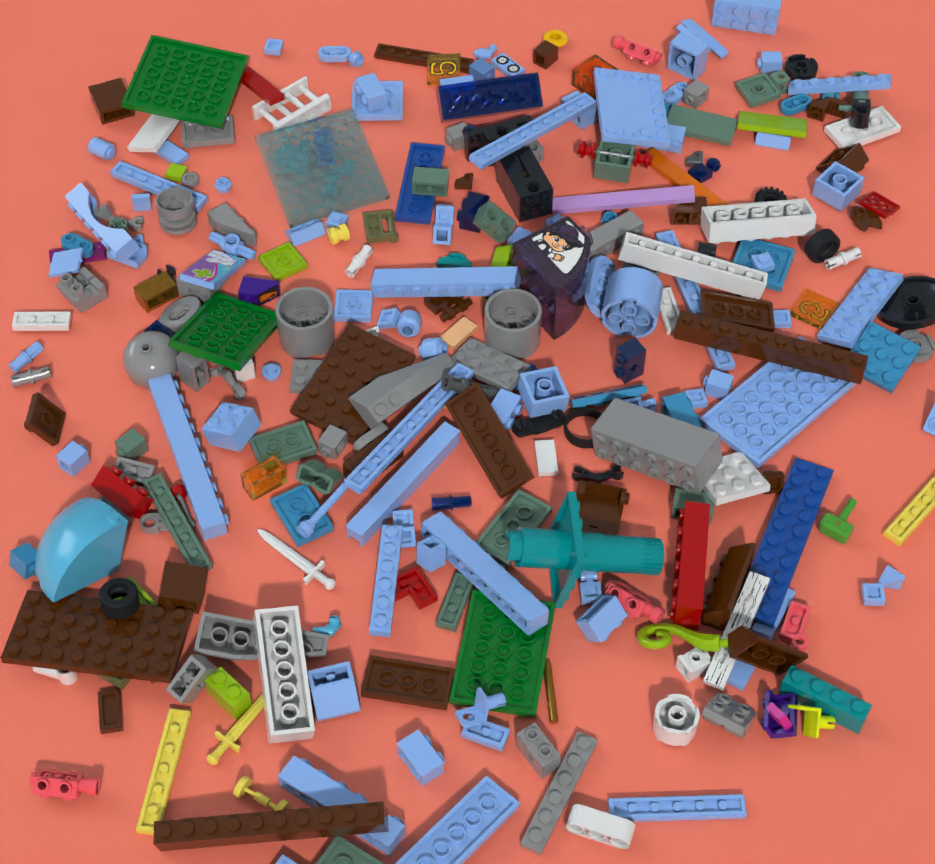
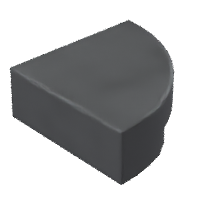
(694, 159)

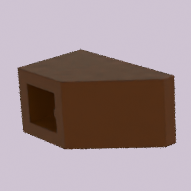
(688, 212)

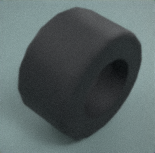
(119, 588)

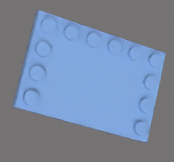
(631, 108)

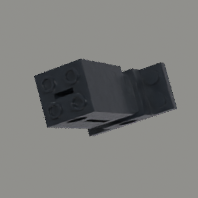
(517, 173)

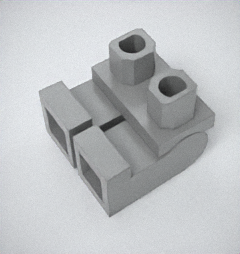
(82, 290)

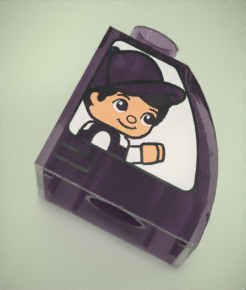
(556, 271)

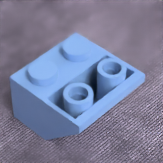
(333, 691)

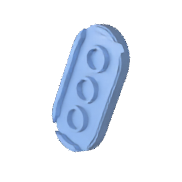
(598, 275)

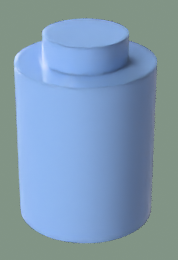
(101, 148)

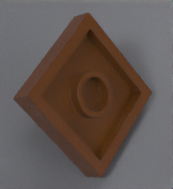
(44, 419)

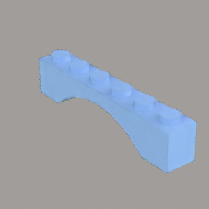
(118, 239)

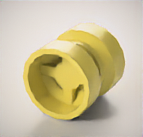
(338, 234)

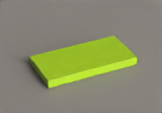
(772, 124)

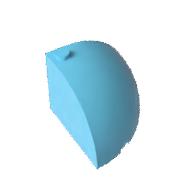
(79, 547)

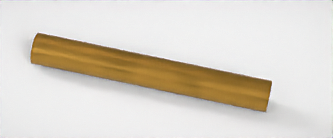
(550, 692)

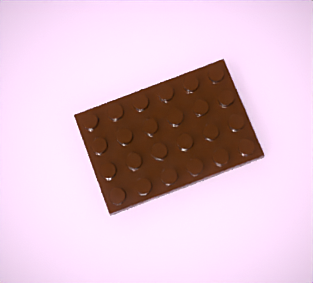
(349, 366)

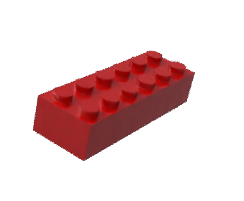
(690, 565)

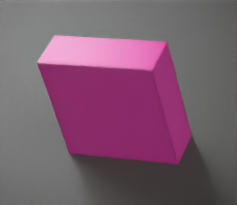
(779, 716)

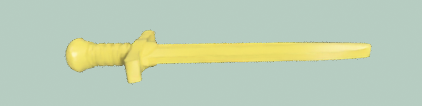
(235, 732)

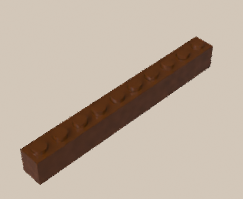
(770, 347)
(271, 826)

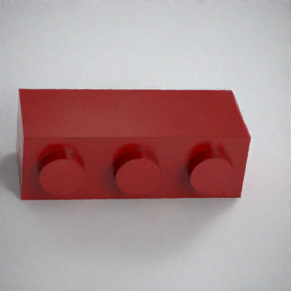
(122, 491)

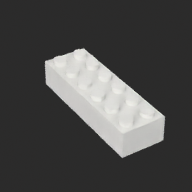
(757, 220)
(283, 674)

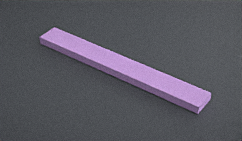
(623, 199)

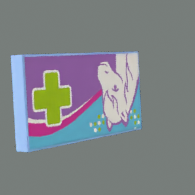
(213, 269)

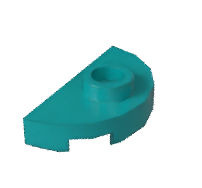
(453, 260)

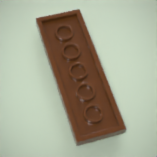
(489, 440)

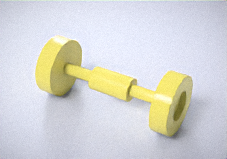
(243, 787)

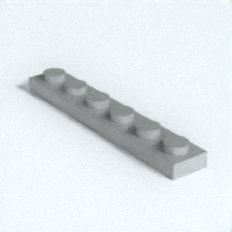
(559, 793)

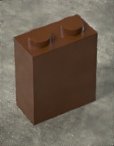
(108, 99)

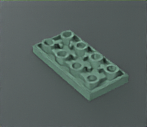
(703, 124)

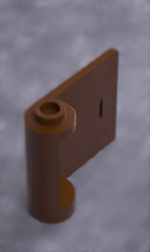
(601, 506)

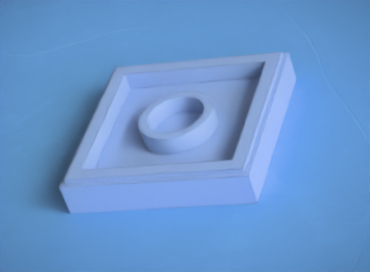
(353, 305)

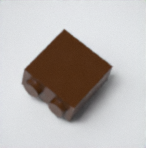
(182, 586)

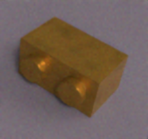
(156, 292)

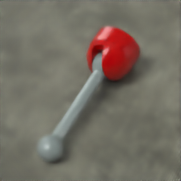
(180, 493)

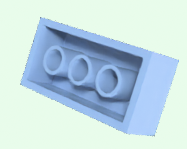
(747, 15)

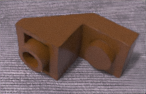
(820, 108)

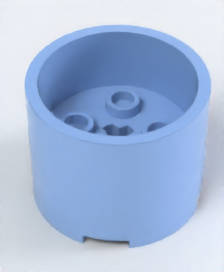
(632, 302)

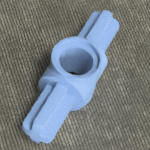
(232, 245)

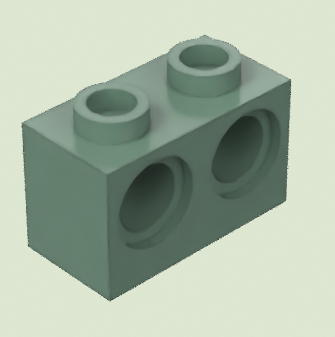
(494, 222)

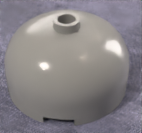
(149, 357)

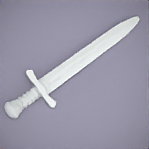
(310, 569)

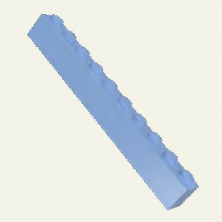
(188, 458)

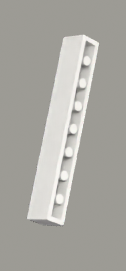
(693, 266)

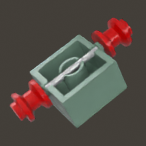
(614, 159)

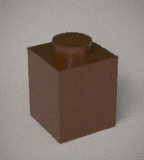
(545, 54)

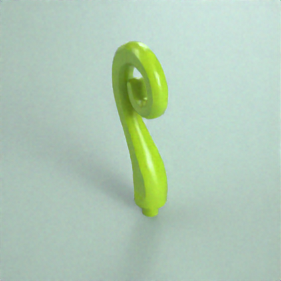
(701, 641)

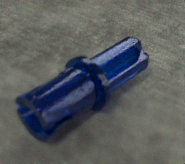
(451, 502)

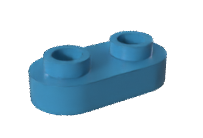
(795, 104)
(73, 241)

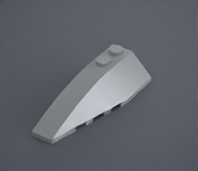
(397, 389)
(236, 640)

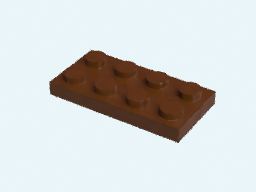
(737, 310)
(408, 682)

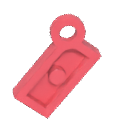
(795, 624)

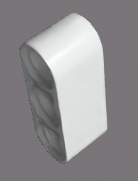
(600, 826)

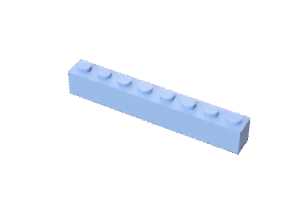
(443, 281)
(487, 574)

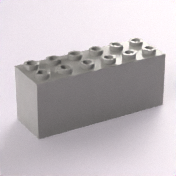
(657, 445)

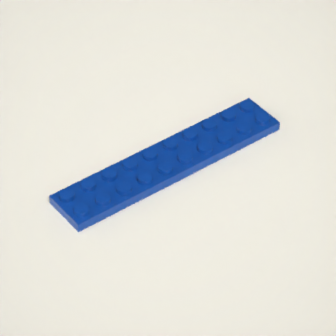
(788, 534)

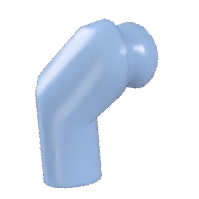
(485, 53)

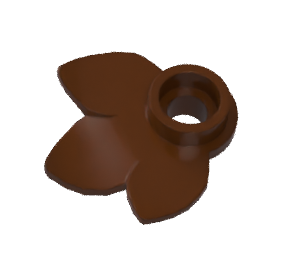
(865, 218)

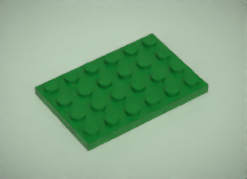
(225, 331)
(500, 659)

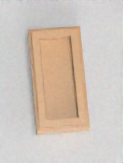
(459, 333)

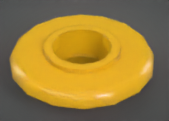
(556, 37)

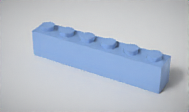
(320, 790)

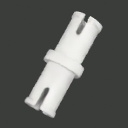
(842, 258)
(358, 261)

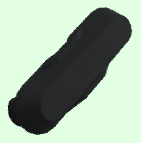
(538, 425)

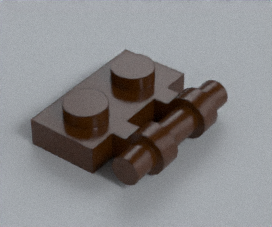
(443, 304)

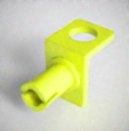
(814, 720)

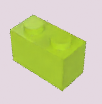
(228, 693)

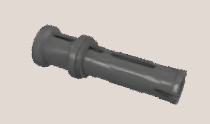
(461, 384)

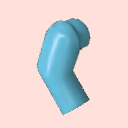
(331, 628)

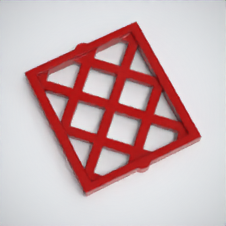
(879, 211)

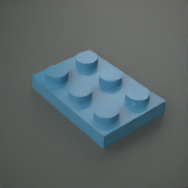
(298, 506)

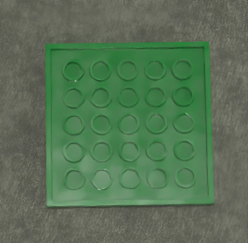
(185, 81)

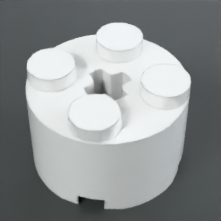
(676, 720)

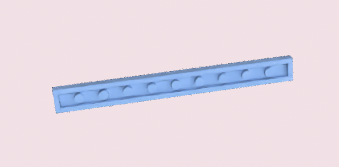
(532, 130)
(690, 292)
(403, 433)

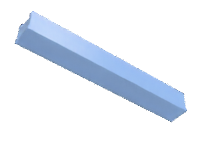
(403, 483)

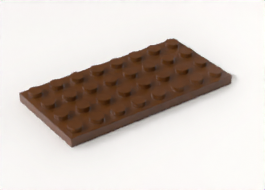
(82, 639)

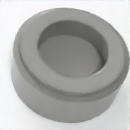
(190, 180)

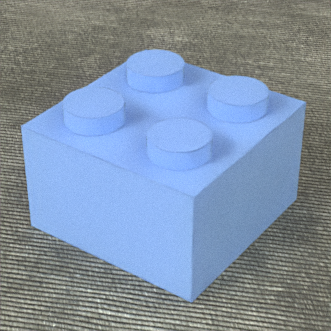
(687, 56)
(838, 186)
(543, 391)
(231, 426)

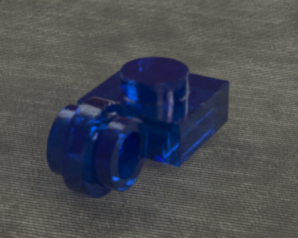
(702, 172)

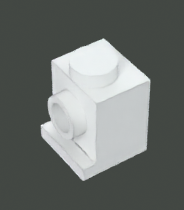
(693, 664)

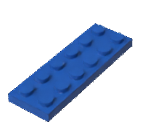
(413, 207)

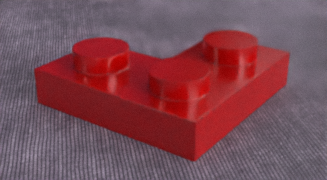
(414, 584)

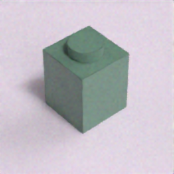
(131, 445)

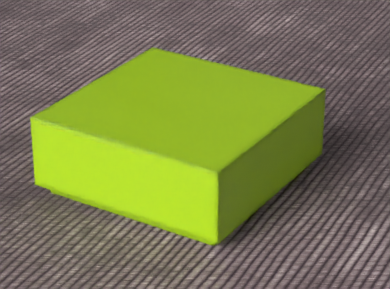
(175, 172)

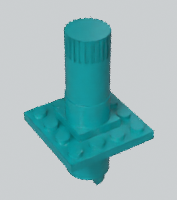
(570, 550)

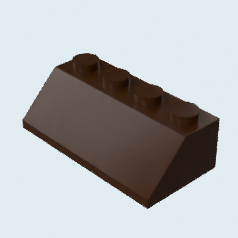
(728, 586)

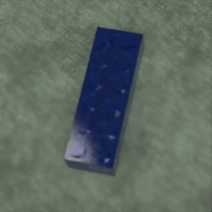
(489, 97)

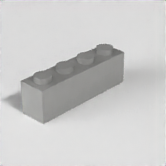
(611, 235)

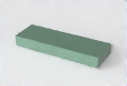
(454, 603)

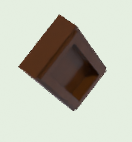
(110, 711)

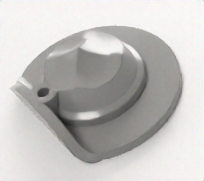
(179, 312)

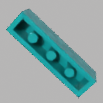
(814, 692)

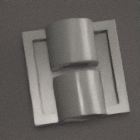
(729, 713)

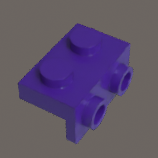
(769, 725)

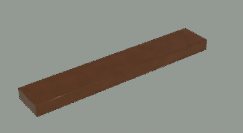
(412, 56)

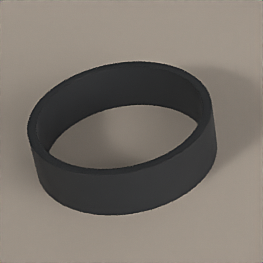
(583, 411)

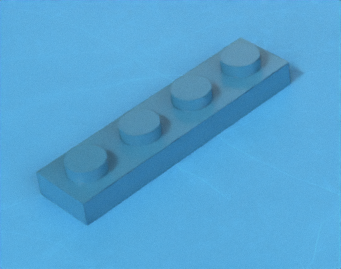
(599, 398)

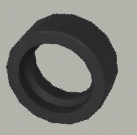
(822, 245)

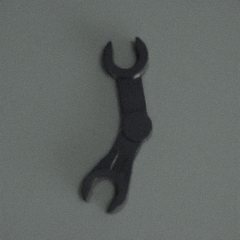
(586, 475)

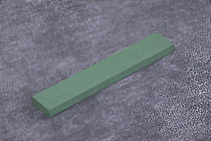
(176, 522)

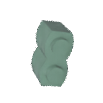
(319, 476)

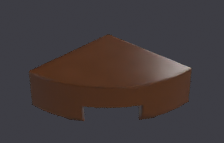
(464, 182)

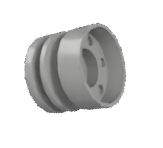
(176, 210)

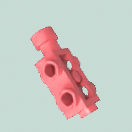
(637, 51)
(632, 604)
(61, 785)

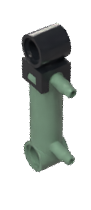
(860, 106)

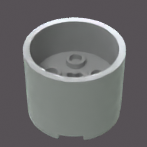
(305, 322)
(513, 322)

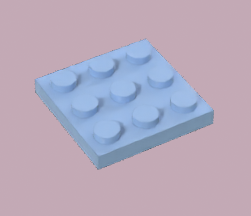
(394, 107)

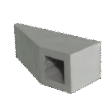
(225, 221)

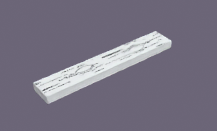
(743, 614)

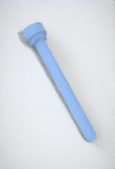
(306, 527)

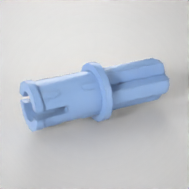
(26, 357)

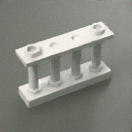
(305, 112)

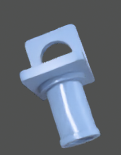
(481, 708)

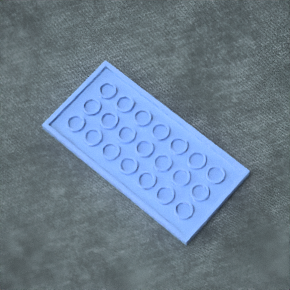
(772, 409)

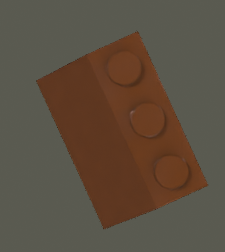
(763, 650)

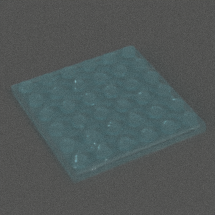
(321, 167)

